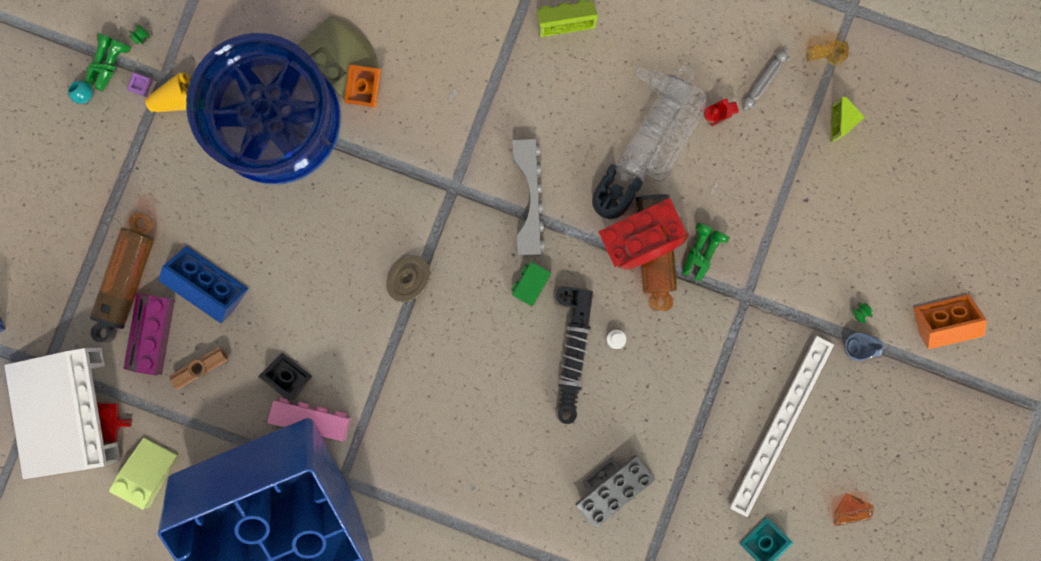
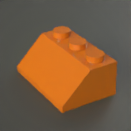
(950, 321)

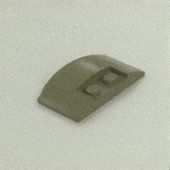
(335, 47)

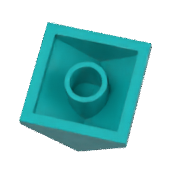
(766, 542)

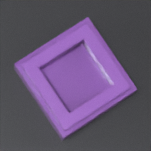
(139, 84)

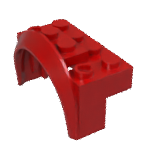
(644, 235)

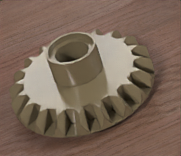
(408, 278)

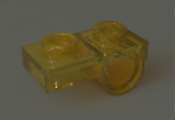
(819, 52)

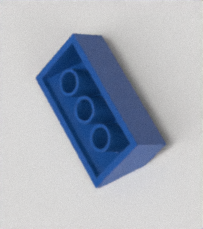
(202, 284)

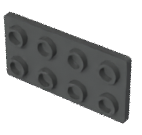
(612, 488)

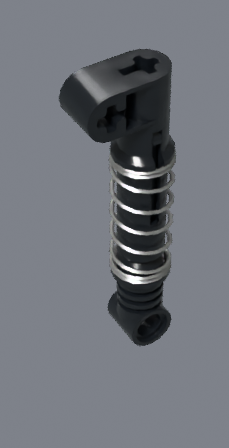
(575, 348)

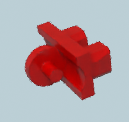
(720, 111)

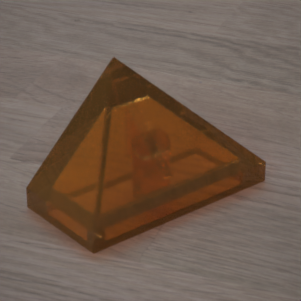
(852, 511)

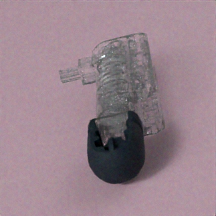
(652, 139)

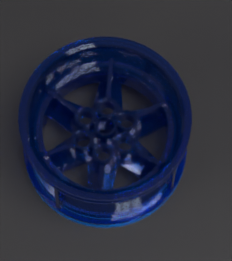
(234, 61)

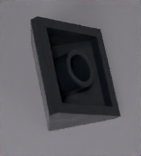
(285, 377)

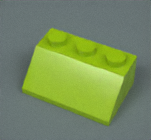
(566, 18)

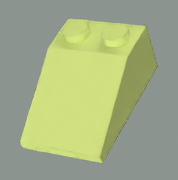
(143, 474)

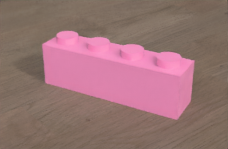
(328, 424)

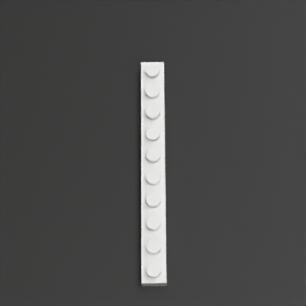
(781, 426)

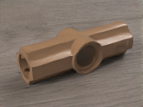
(189, 374)

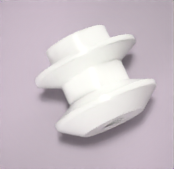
(616, 339)

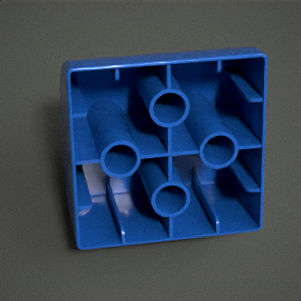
(264, 504)

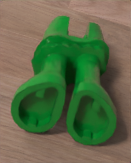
(104, 70)
(694, 255)

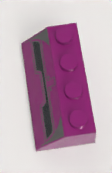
(149, 334)

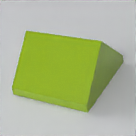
(844, 118)

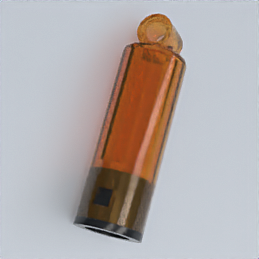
(659, 274)

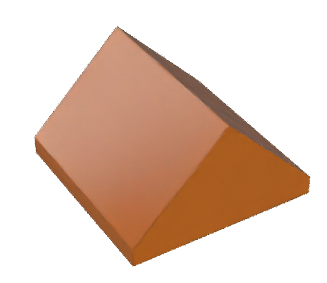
(362, 86)

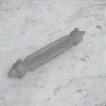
(765, 79)

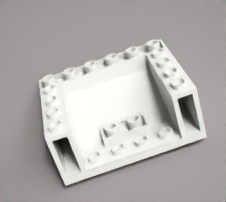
(58, 413)

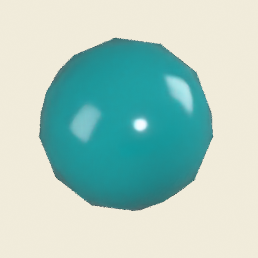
(80, 92)

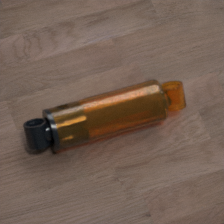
(122, 278)

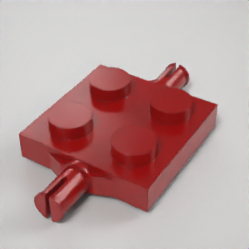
(110, 421)

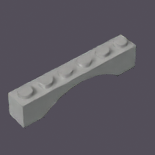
(525, 158)

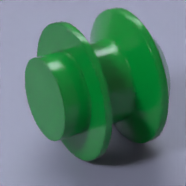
(139, 34)
(862, 312)

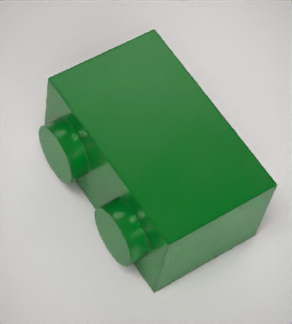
(531, 284)

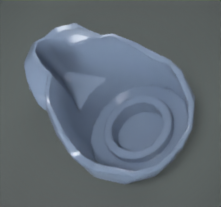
(862, 346)

